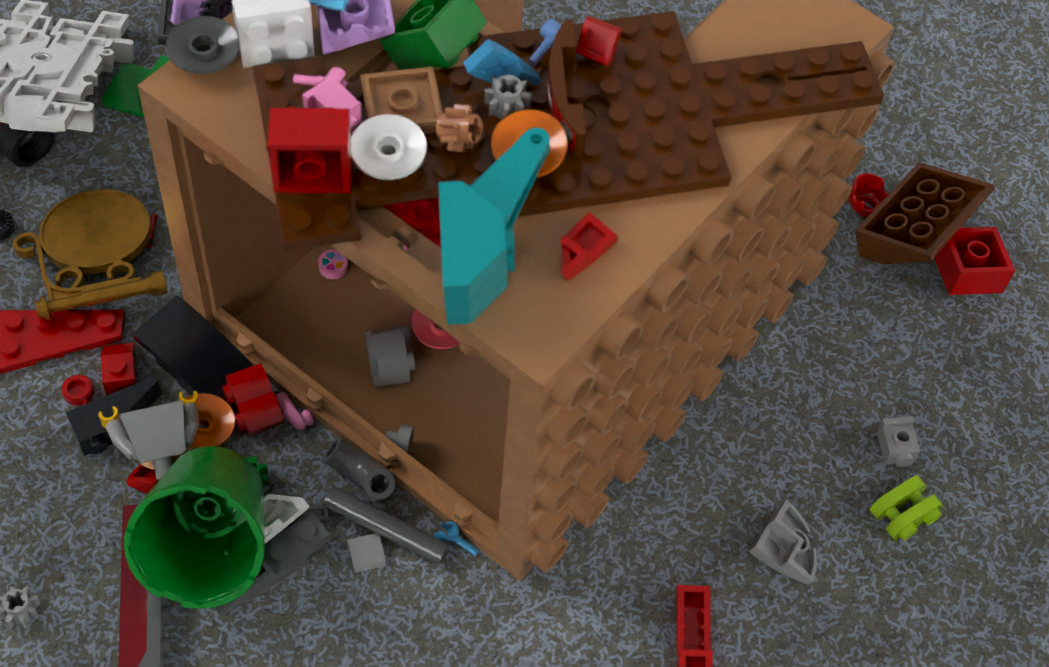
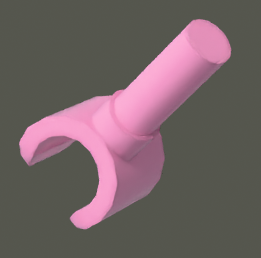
(336, 72)

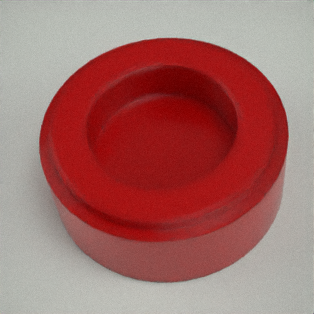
(76, 389)

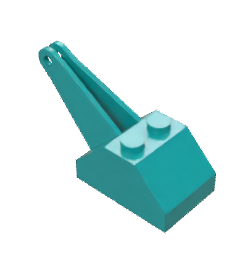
(480, 224)

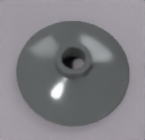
(202, 45)

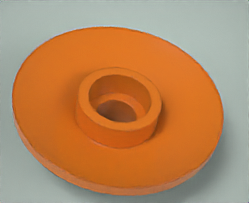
(517, 123)
(217, 416)

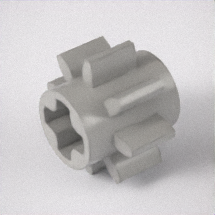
(507, 96)
(19, 615)

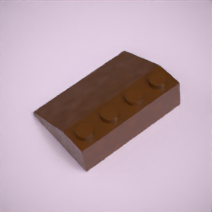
(920, 215)

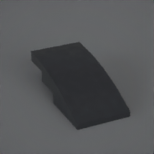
(190, 348)

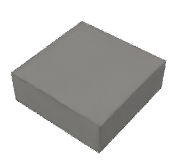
(366, 552)

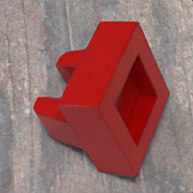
(598, 40)

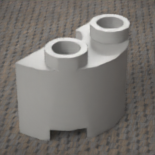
(389, 356)

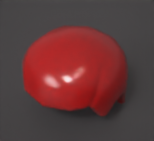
(867, 189)

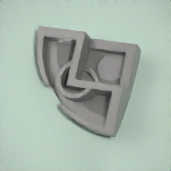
(789, 533)

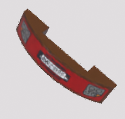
(569, 116)

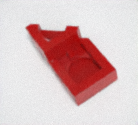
(584, 245)

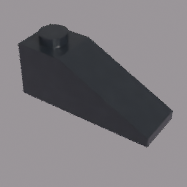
(86, 422)

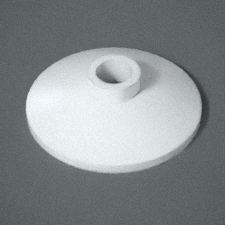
(388, 134)

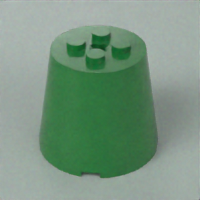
(199, 530)

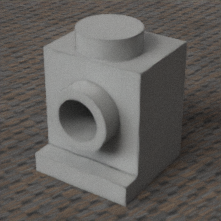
(891, 434)

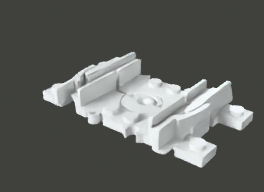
(54, 68)

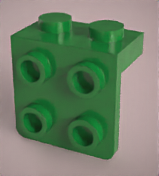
(124, 91)

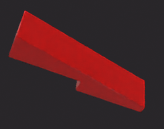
(693, 626)

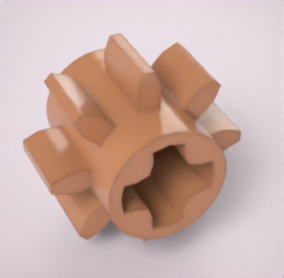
(459, 128)

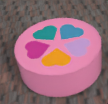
(332, 264)

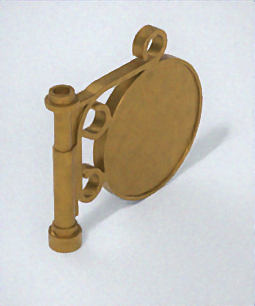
(92, 236)

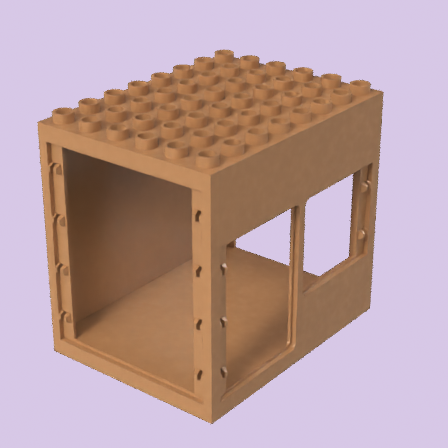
(555, 373)

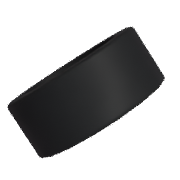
(31, 151)

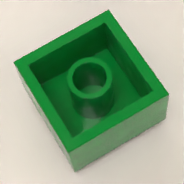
(433, 33)

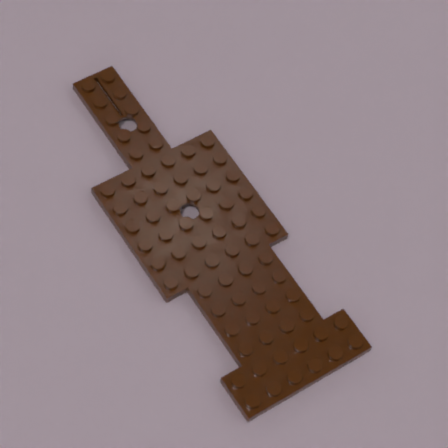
(647, 146)

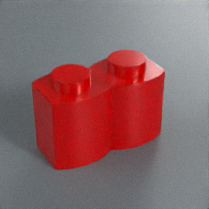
(253, 399)

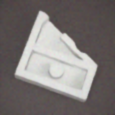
(280, 512)

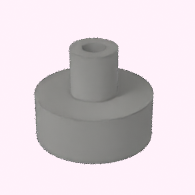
(403, 438)

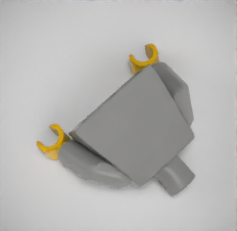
(155, 432)

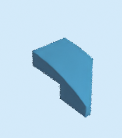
(496, 61)

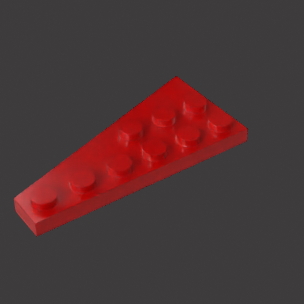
(30, 339)

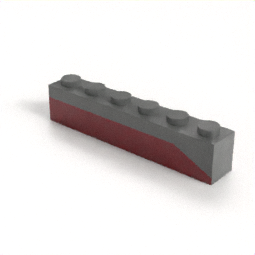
(141, 617)

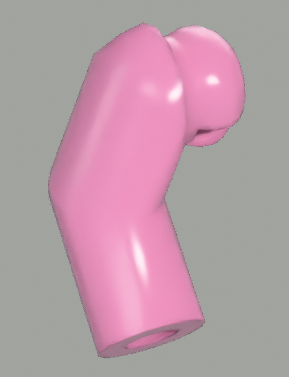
(290, 413)

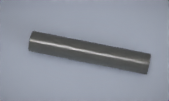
(385, 524)

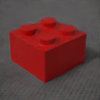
(310, 150)
(975, 262)

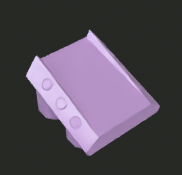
(357, 24)

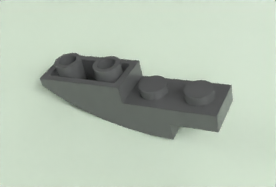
(284, 557)

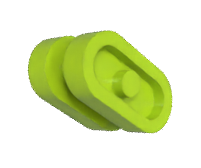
(906, 524)

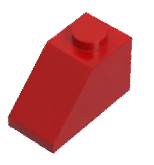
(118, 367)

